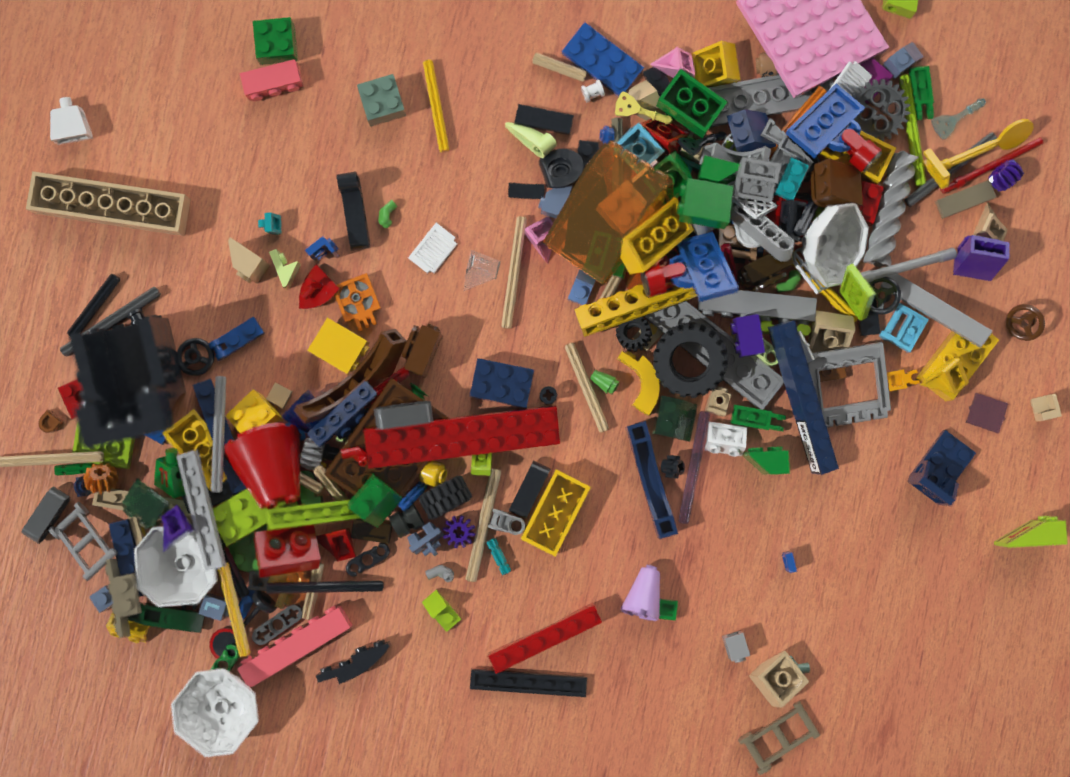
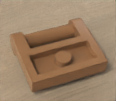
(728, 236)

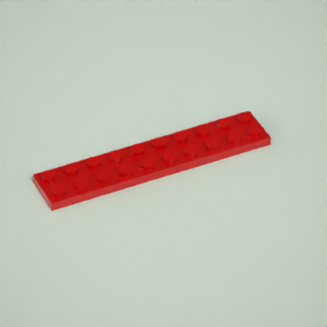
(462, 436)

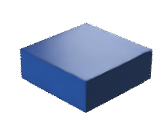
(789, 562)

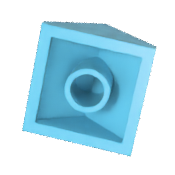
(641, 143)

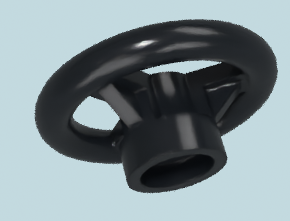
(888, 295)
(188, 356)

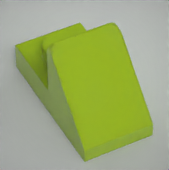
(481, 464)
(441, 610)

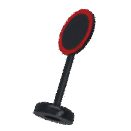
(225, 636)

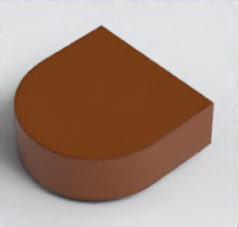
(49, 422)

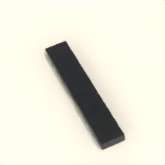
(528, 683)

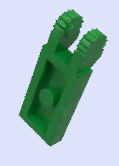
(922, 91)
(755, 418)

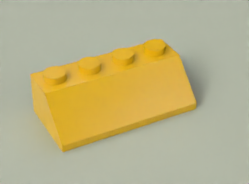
(654, 238)

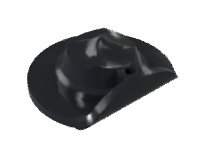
(561, 168)

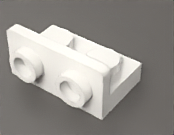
(726, 439)

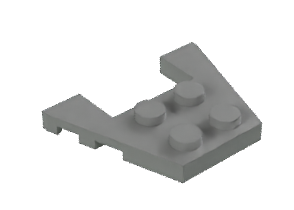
(785, 149)

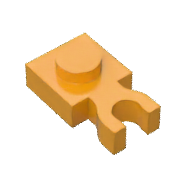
(899, 380)

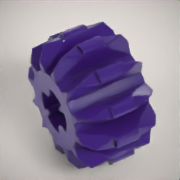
(1006, 175)
(453, 535)

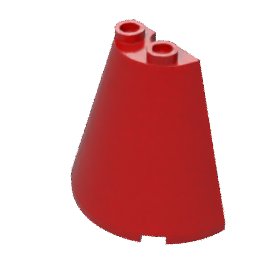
(268, 462)

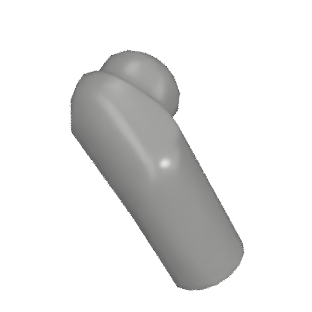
(441, 571)

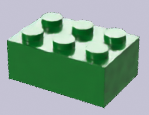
(691, 103)

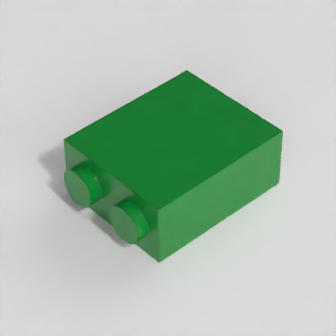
(705, 203)

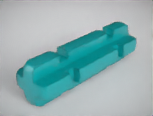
(498, 556)

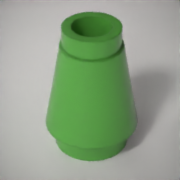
(605, 382)

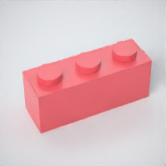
(271, 80)

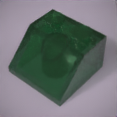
(675, 418)
(145, 505)

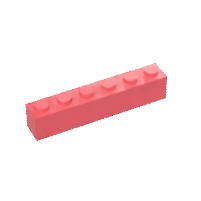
(294, 647)

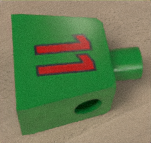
(168, 474)

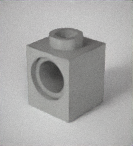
(736, 646)

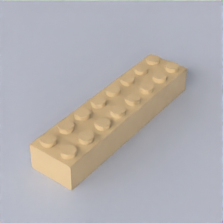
(108, 203)

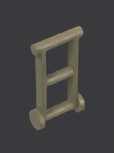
(748, 738)

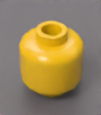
(433, 473)

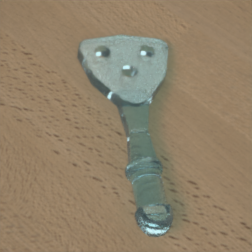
(952, 120)

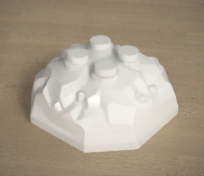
(835, 242)
(215, 712)

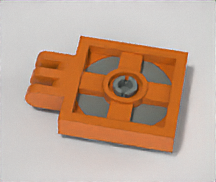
(358, 301)

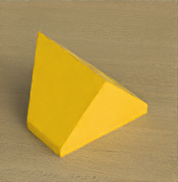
(948, 377)

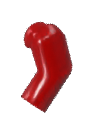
(356, 453)

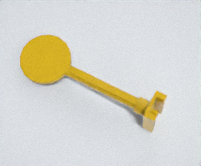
(1009, 138)

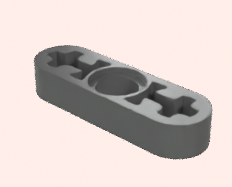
(262, 628)

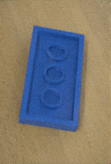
(602, 59)

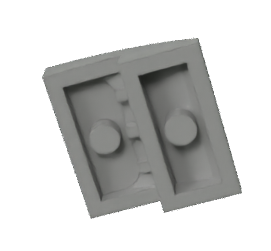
(756, 179)

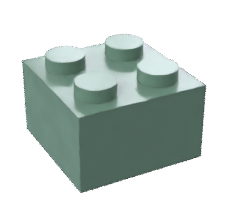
(381, 100)

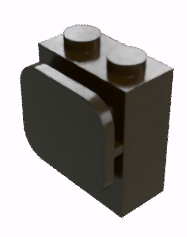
(763, 272)

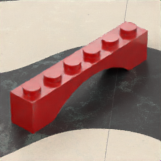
(539, 641)

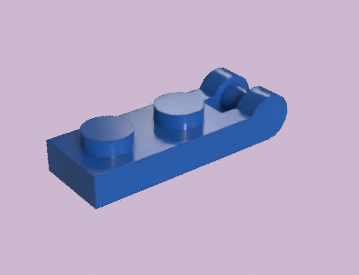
(236, 338)

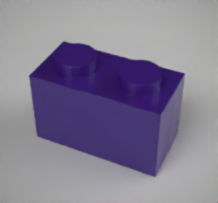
(748, 336)

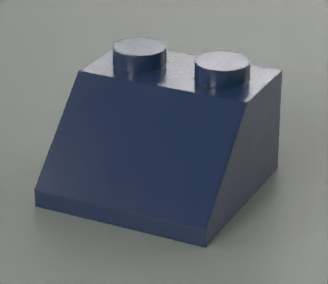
(747, 130)

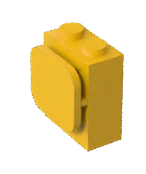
(339, 346)

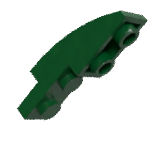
(168, 618)

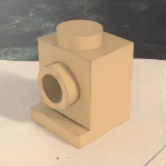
(715, 408)

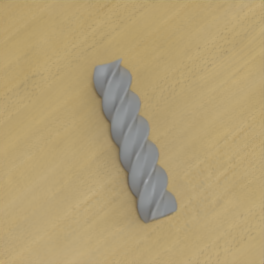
(891, 207)

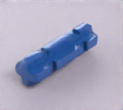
(412, 496)

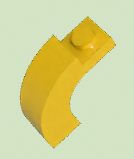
(650, 384)

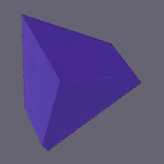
(175, 527)

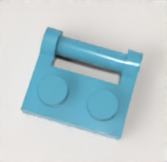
(909, 331)

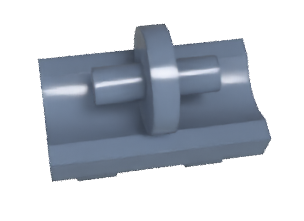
(418, 544)

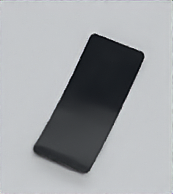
(525, 191)

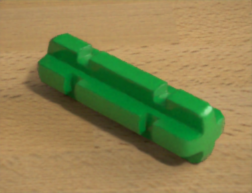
(71, 469)

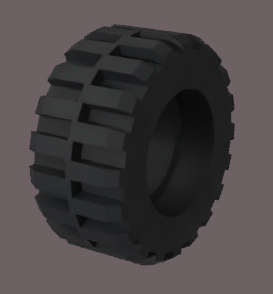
(690, 385)

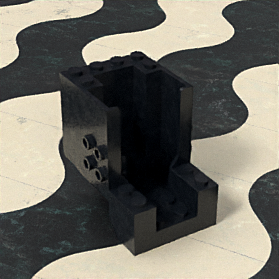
(126, 380)

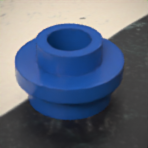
(606, 134)

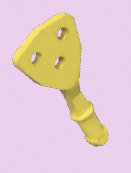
(636, 108)

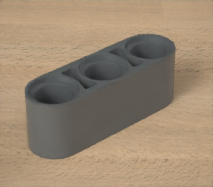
(403, 415)
(46, 515)

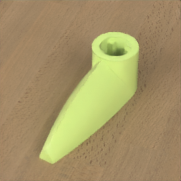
(537, 142)

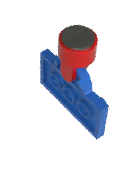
(834, 126)
(697, 267)

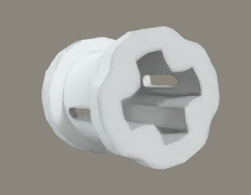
(593, 91)

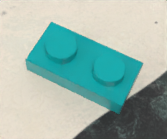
(791, 179)

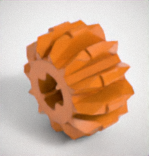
(100, 478)

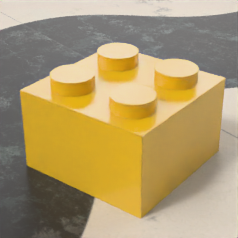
(253, 412)

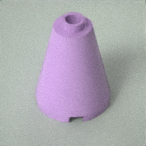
(644, 595)

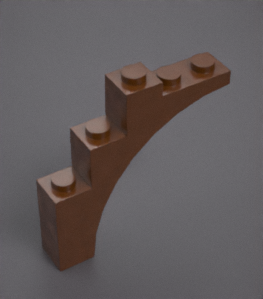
(377, 365)

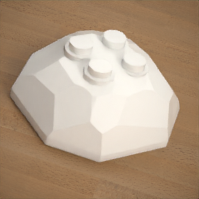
(176, 574)

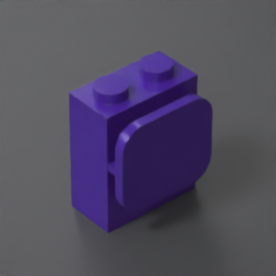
(980, 257)

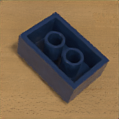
(501, 383)

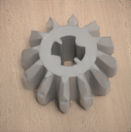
(311, 454)

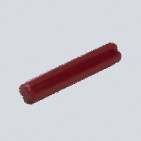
(727, 252)

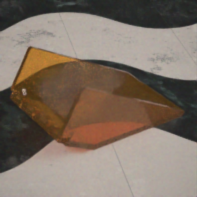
(605, 207)

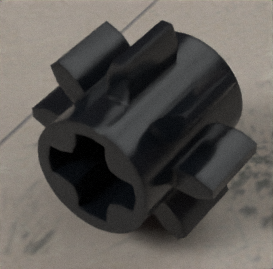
(672, 466)

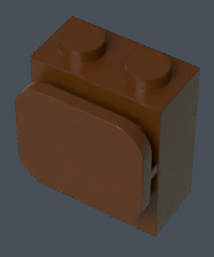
(835, 184)
(421, 349)

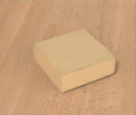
(279, 395)

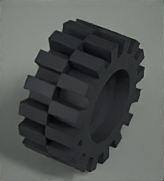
(636, 343)

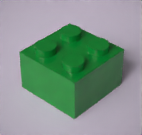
(275, 40)

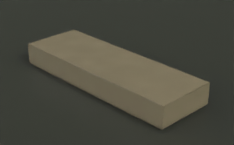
(965, 199)

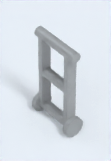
(58, 532)

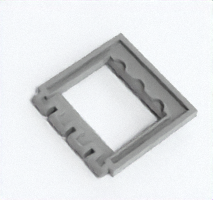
(849, 357)

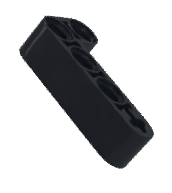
(354, 210)

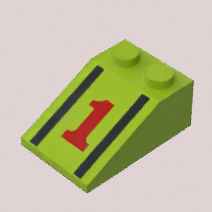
(1038, 532)

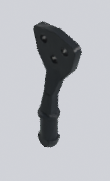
(694, 146)

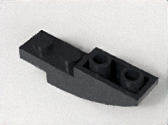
(362, 660)

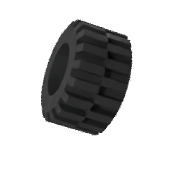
(445, 497)

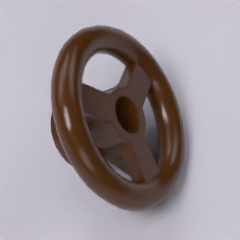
(1032, 319)

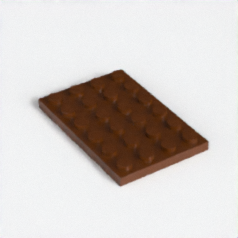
(399, 477)

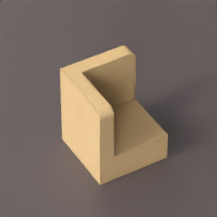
(1045, 407)

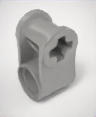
(505, 522)

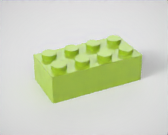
(241, 517)

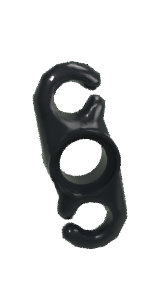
(376, 559)

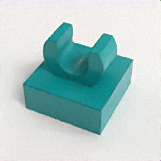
(271, 223)

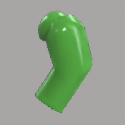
(384, 214)
(792, 282)

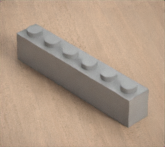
(767, 305)

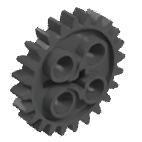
(888, 95)

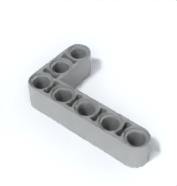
(761, 230)

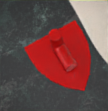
(316, 289)

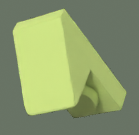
(286, 273)

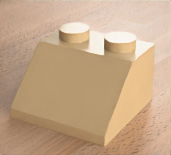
(248, 264)
(830, 331)
(779, 679)

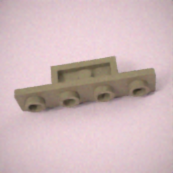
(124, 597)

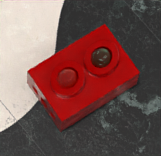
(286, 550)

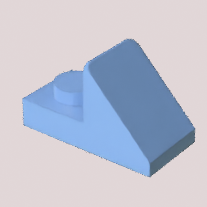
(581, 288)

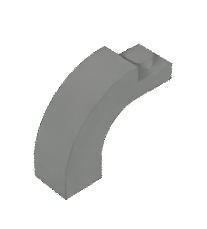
(718, 151)

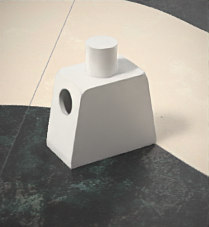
(68, 123)

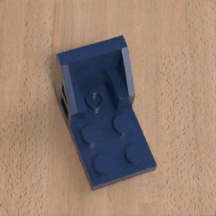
(940, 469)

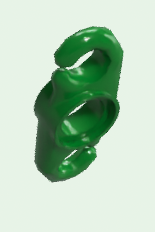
(231, 660)

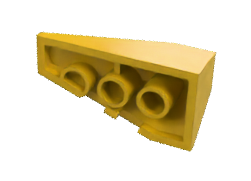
(192, 435)

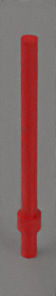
(960, 181)

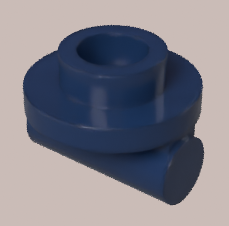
(79, 487)

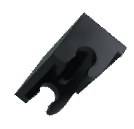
(790, 216)

